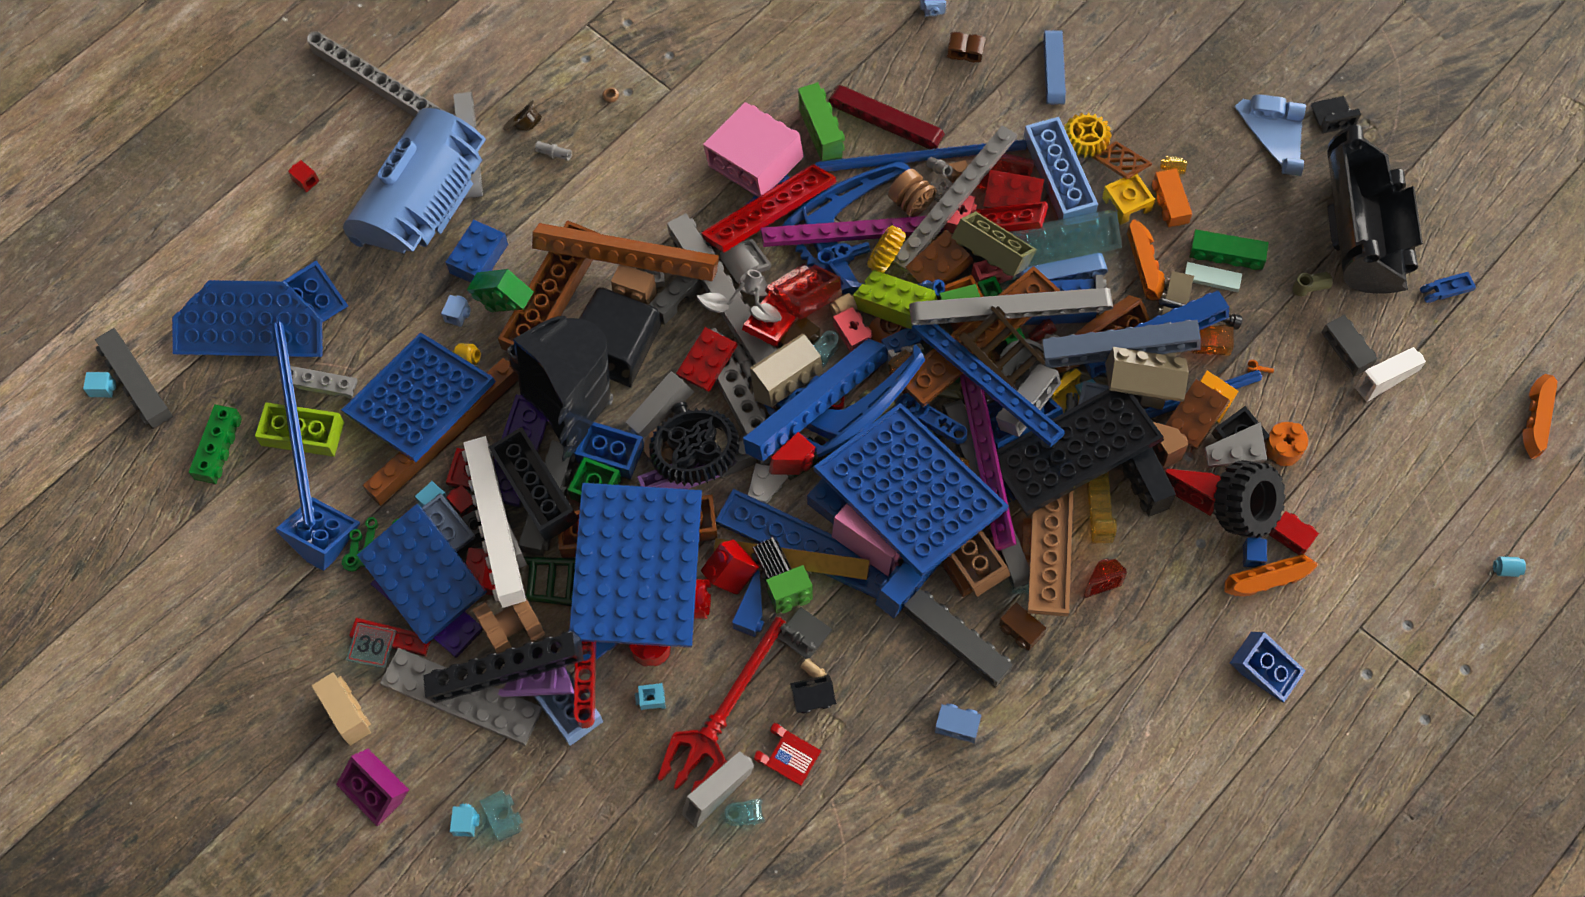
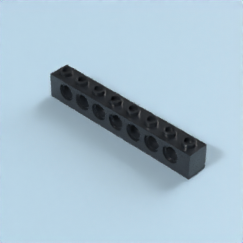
(570, 653)

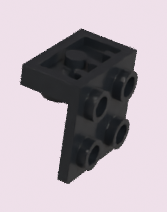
(1334, 114)

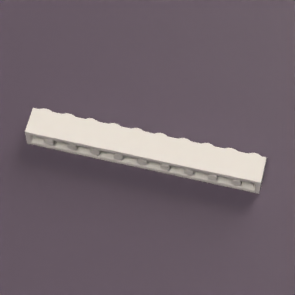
(494, 523)

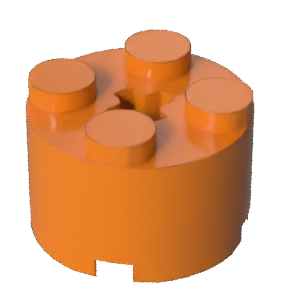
(1286, 443)

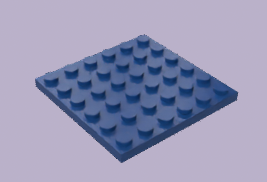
(418, 396)

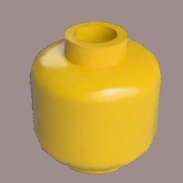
(468, 352)

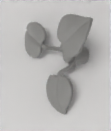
(754, 285)

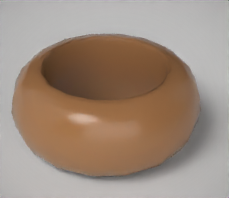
(610, 99)

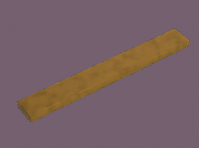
(817, 562)

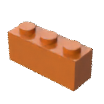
(1172, 198)

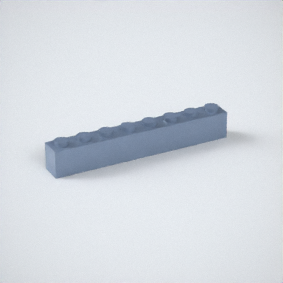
(1097, 346)

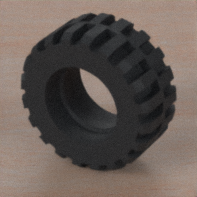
(1249, 498)

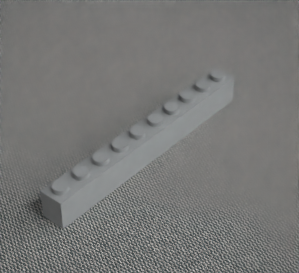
(687, 237)

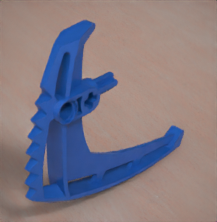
(840, 254)
(833, 422)

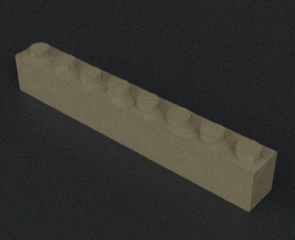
(1178, 290)

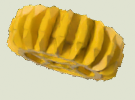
(1088, 140)
(886, 249)

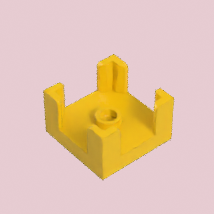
(1128, 197)

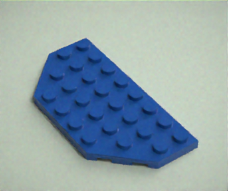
(239, 321)

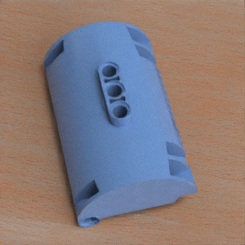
(417, 184)

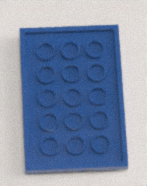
(421, 573)

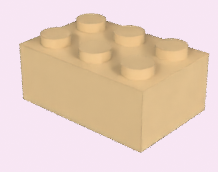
(342, 708)

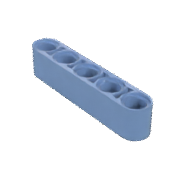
(1054, 67)
(1073, 268)

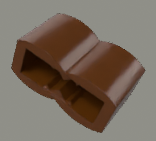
(966, 47)

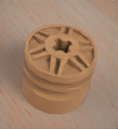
(912, 193)

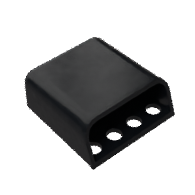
(627, 328)

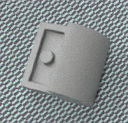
(744, 257)

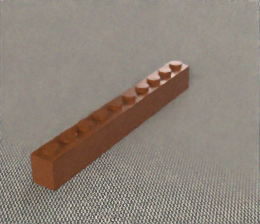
(625, 252)
(402, 469)

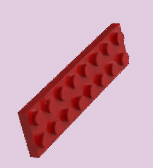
(768, 208)

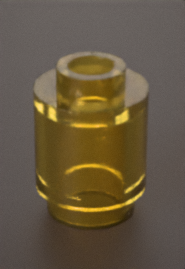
(1173, 162)

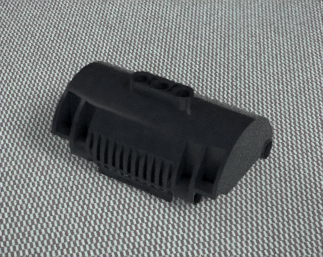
(1371, 215)

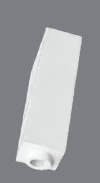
(1389, 373)

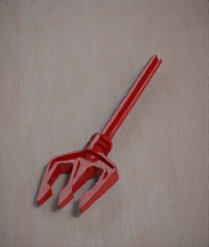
(704, 742)

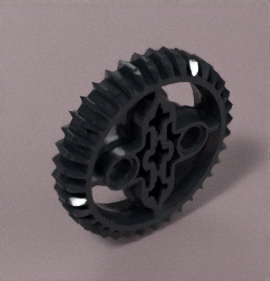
(694, 446)

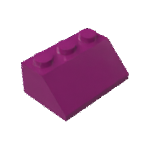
(371, 786)

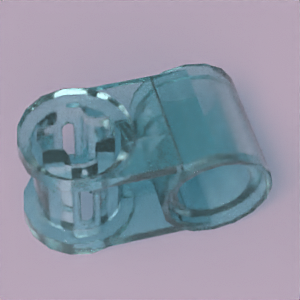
(826, 349)
(746, 812)

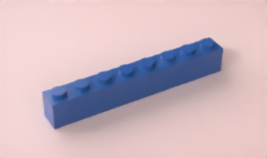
(1207, 310)

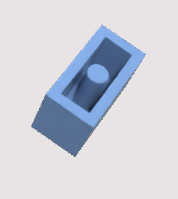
(958, 723)

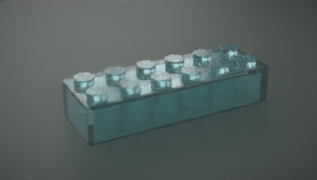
(1073, 237)

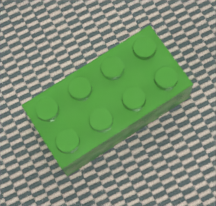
(820, 122)

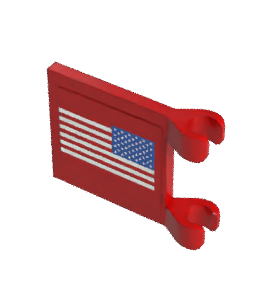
(791, 757)

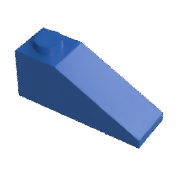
(749, 614)

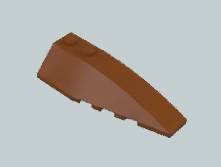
(1124, 314)

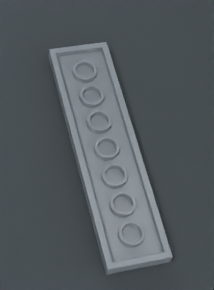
(505, 716)

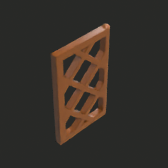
(1118, 169)

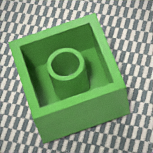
(790, 589)

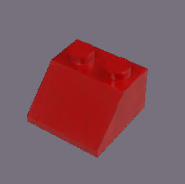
(793, 457)
(477, 564)
(729, 567)

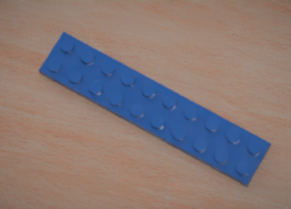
(761, 522)

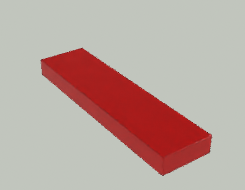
(403, 639)

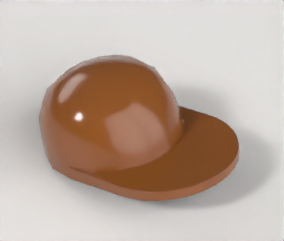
(882, 328)

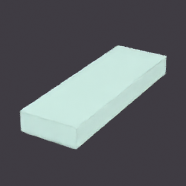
(1214, 277)

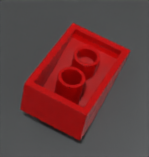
(1194, 488)

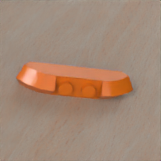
(1143, 253)
(1541, 407)
(1270, 575)

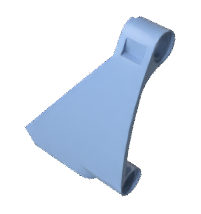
(1277, 128)

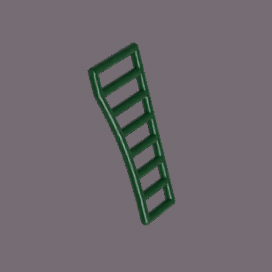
(549, 597)

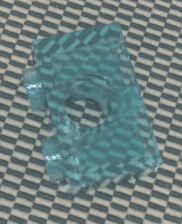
(504, 827)

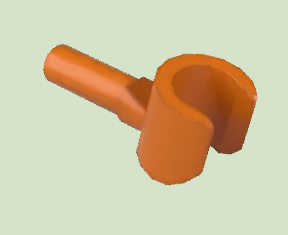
(1254, 363)

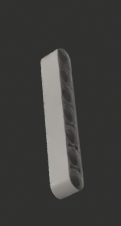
(465, 110)

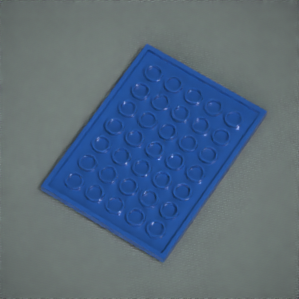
(911, 489)
(636, 565)

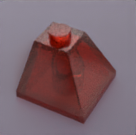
(1105, 577)

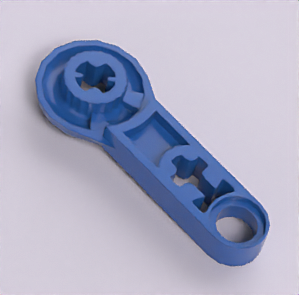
(931, 418)

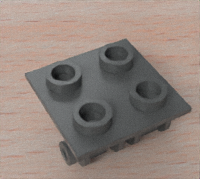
(804, 633)

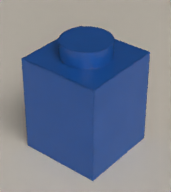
(1254, 552)

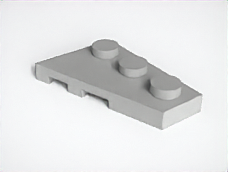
(1240, 446)

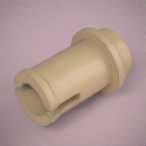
(812, 669)

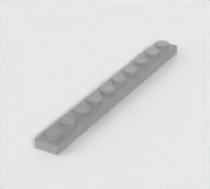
(955, 197)

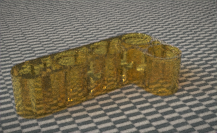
(1101, 521)

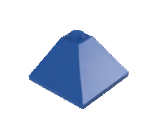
(317, 291)
(323, 541)

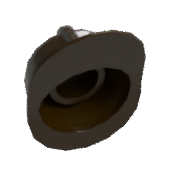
(525, 119)

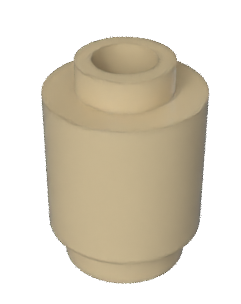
(842, 304)

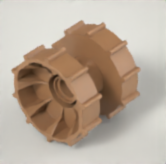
(508, 623)

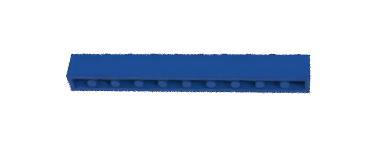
(814, 399)

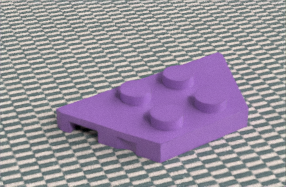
(546, 683)

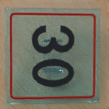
(371, 645)

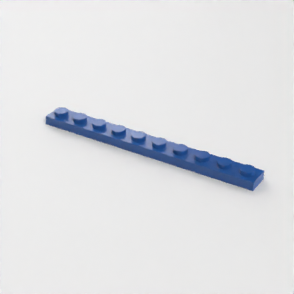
(990, 383)

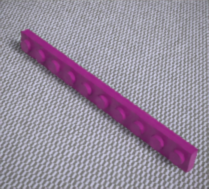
(836, 231)
(987, 458)

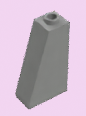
(658, 405)
(717, 788)

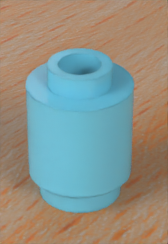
(1509, 566)

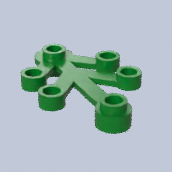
(355, 544)

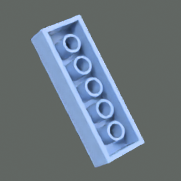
(1060, 169)

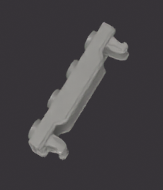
(323, 382)

